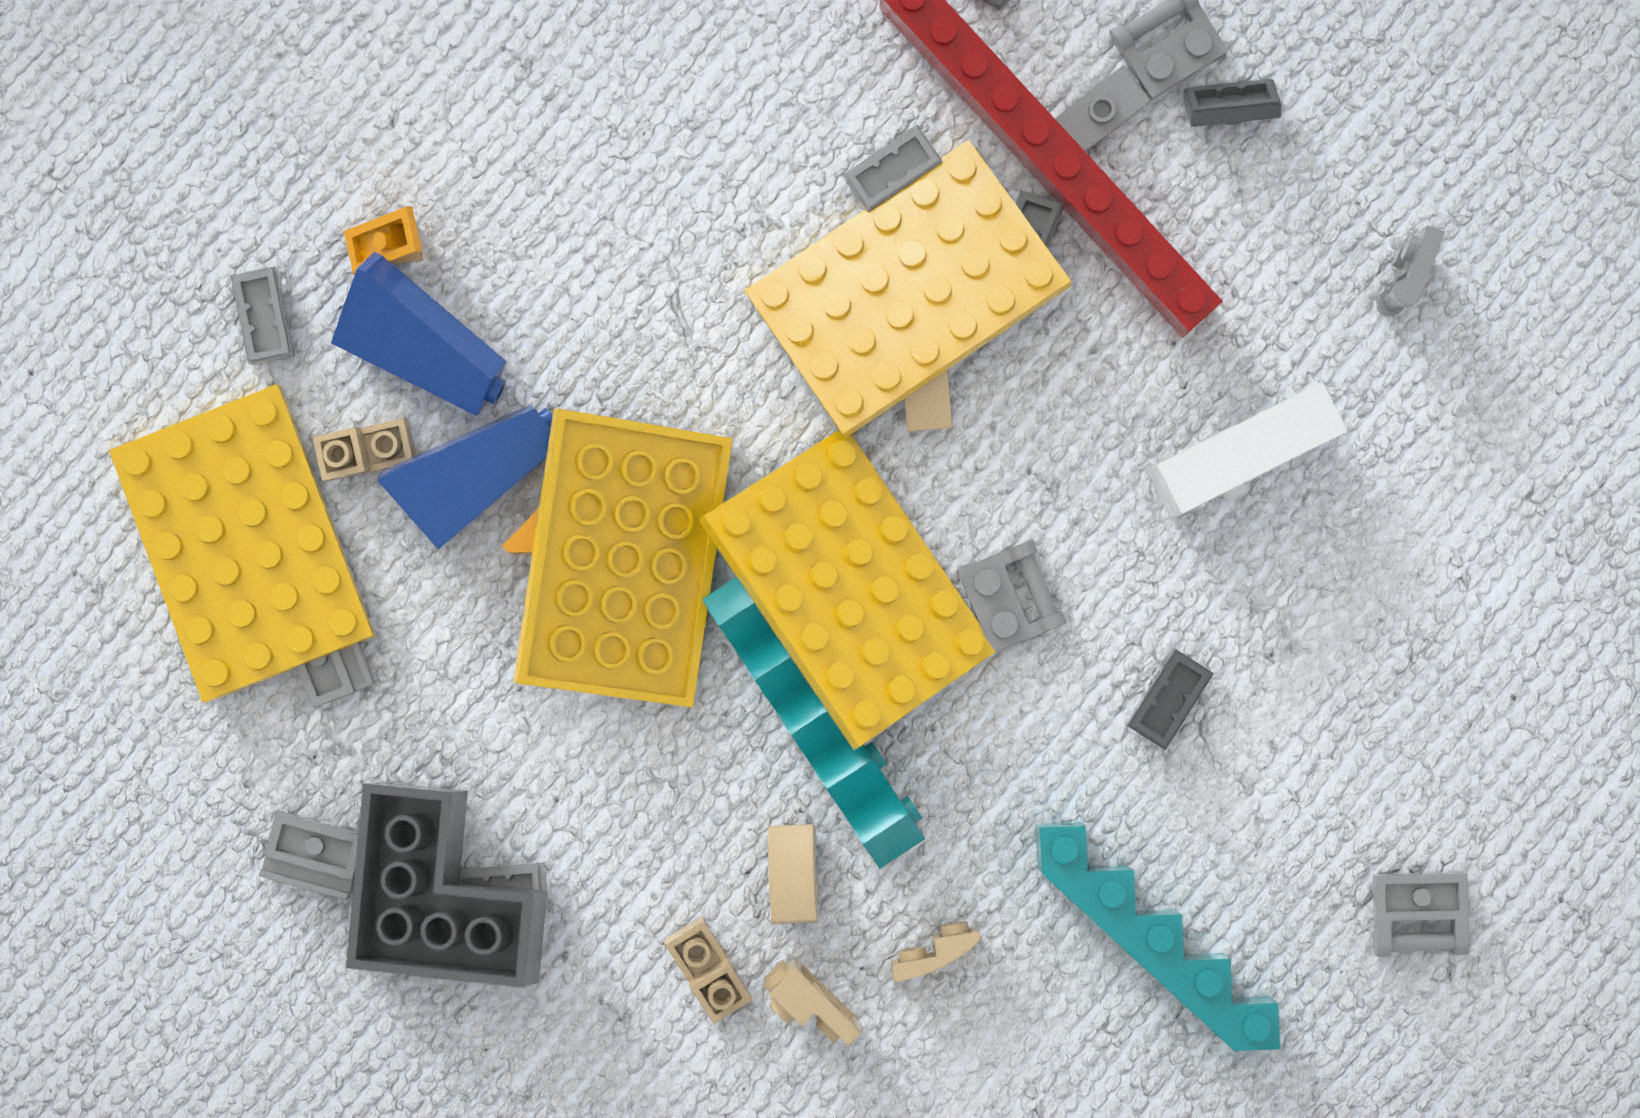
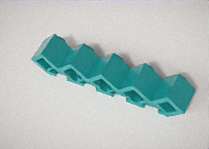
(850, 776)
(1155, 940)

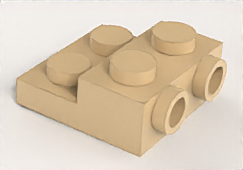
(800, 995)

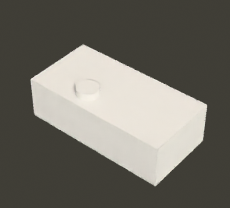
(1246, 451)

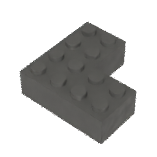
(415, 912)

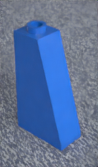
(416, 338)
(466, 475)

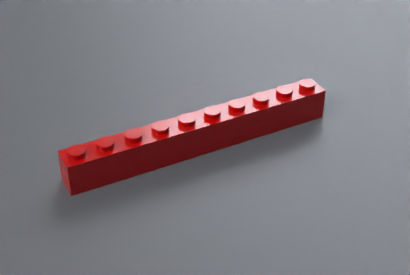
(1055, 160)

